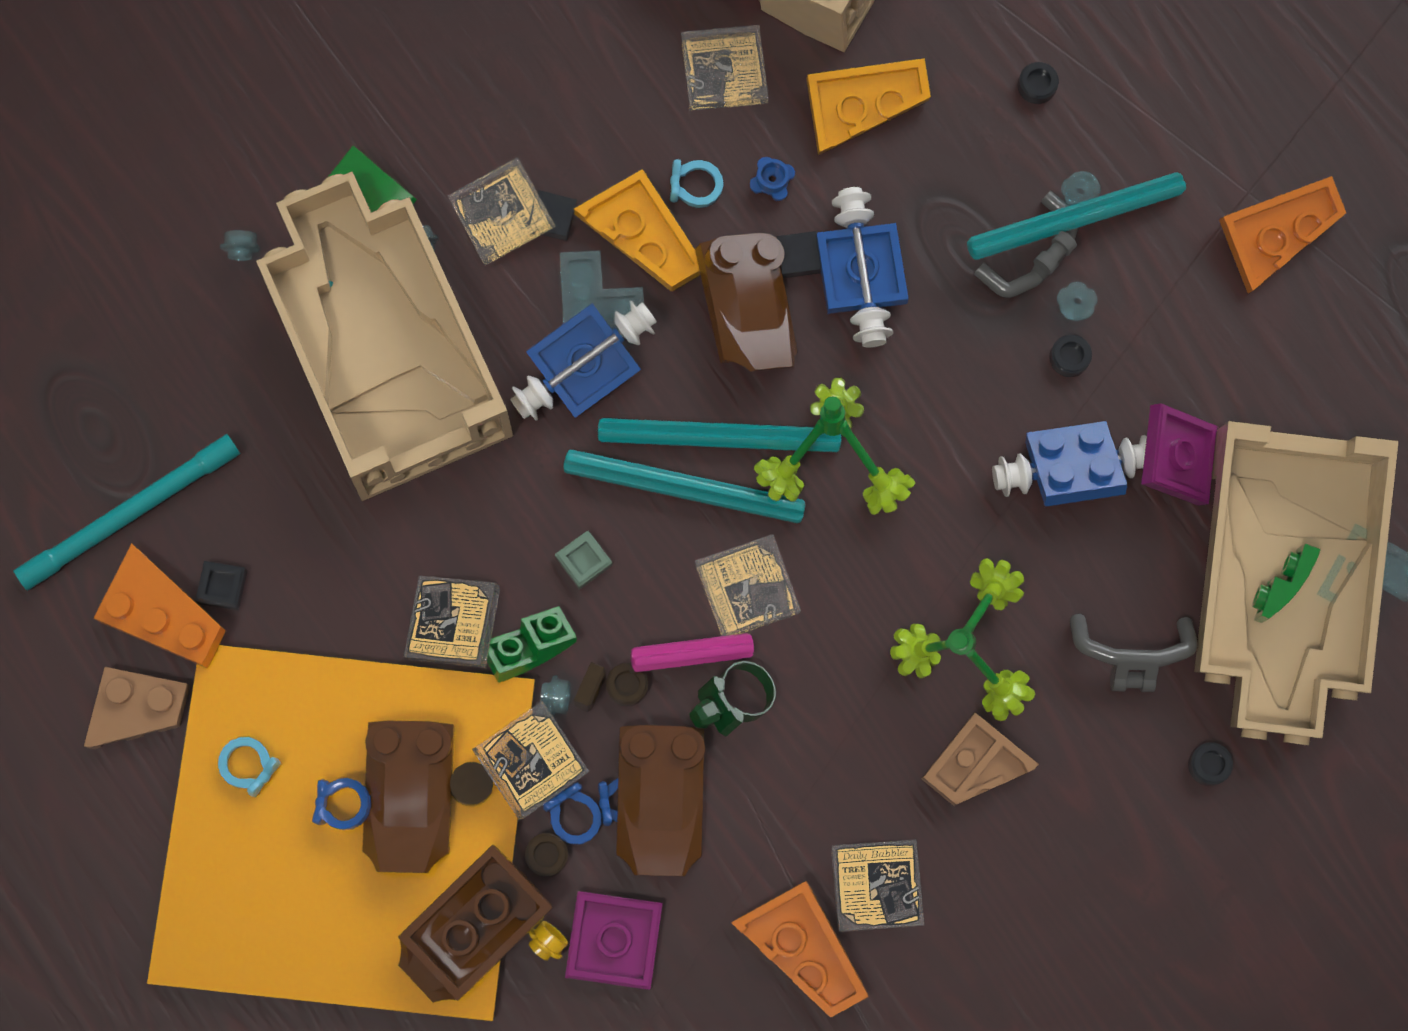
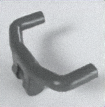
(1044, 263)
(1132, 659)

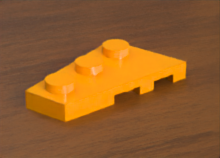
(862, 98)
(643, 229)

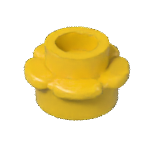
(547, 941)

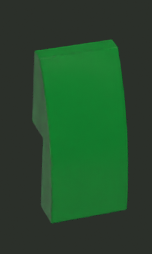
(373, 181)
(1279, 592)
(537, 641)

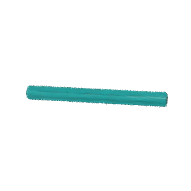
(1076, 215)
(712, 435)
(682, 486)

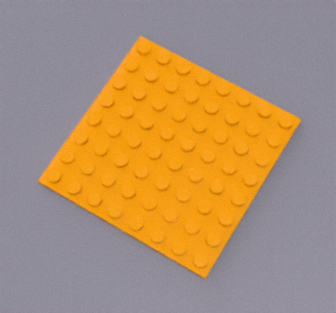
(295, 906)

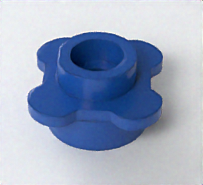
(772, 167)

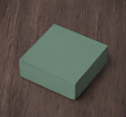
(583, 559)

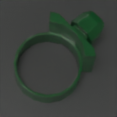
(717, 711)

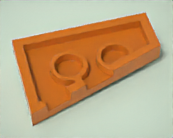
(1279, 228)
(157, 611)
(805, 947)

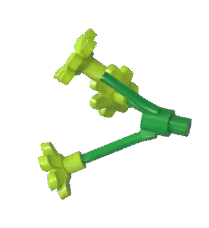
(835, 410)
(921, 653)

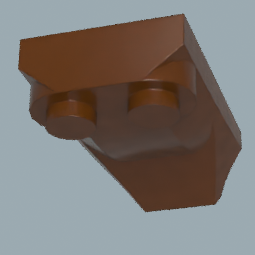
(748, 300)
(409, 794)
(660, 798)
(471, 927)

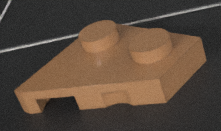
(133, 706)
(976, 762)

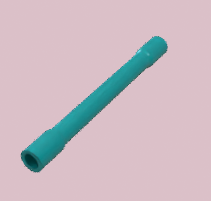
(51, 560)

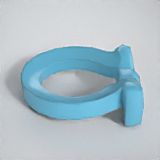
(680, 193)
(269, 765)

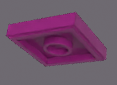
(1179, 454)
(613, 940)

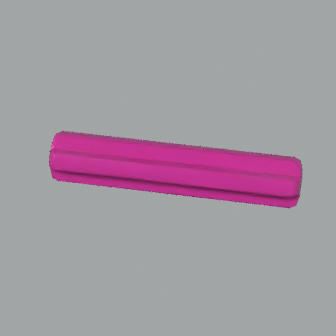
(692, 652)

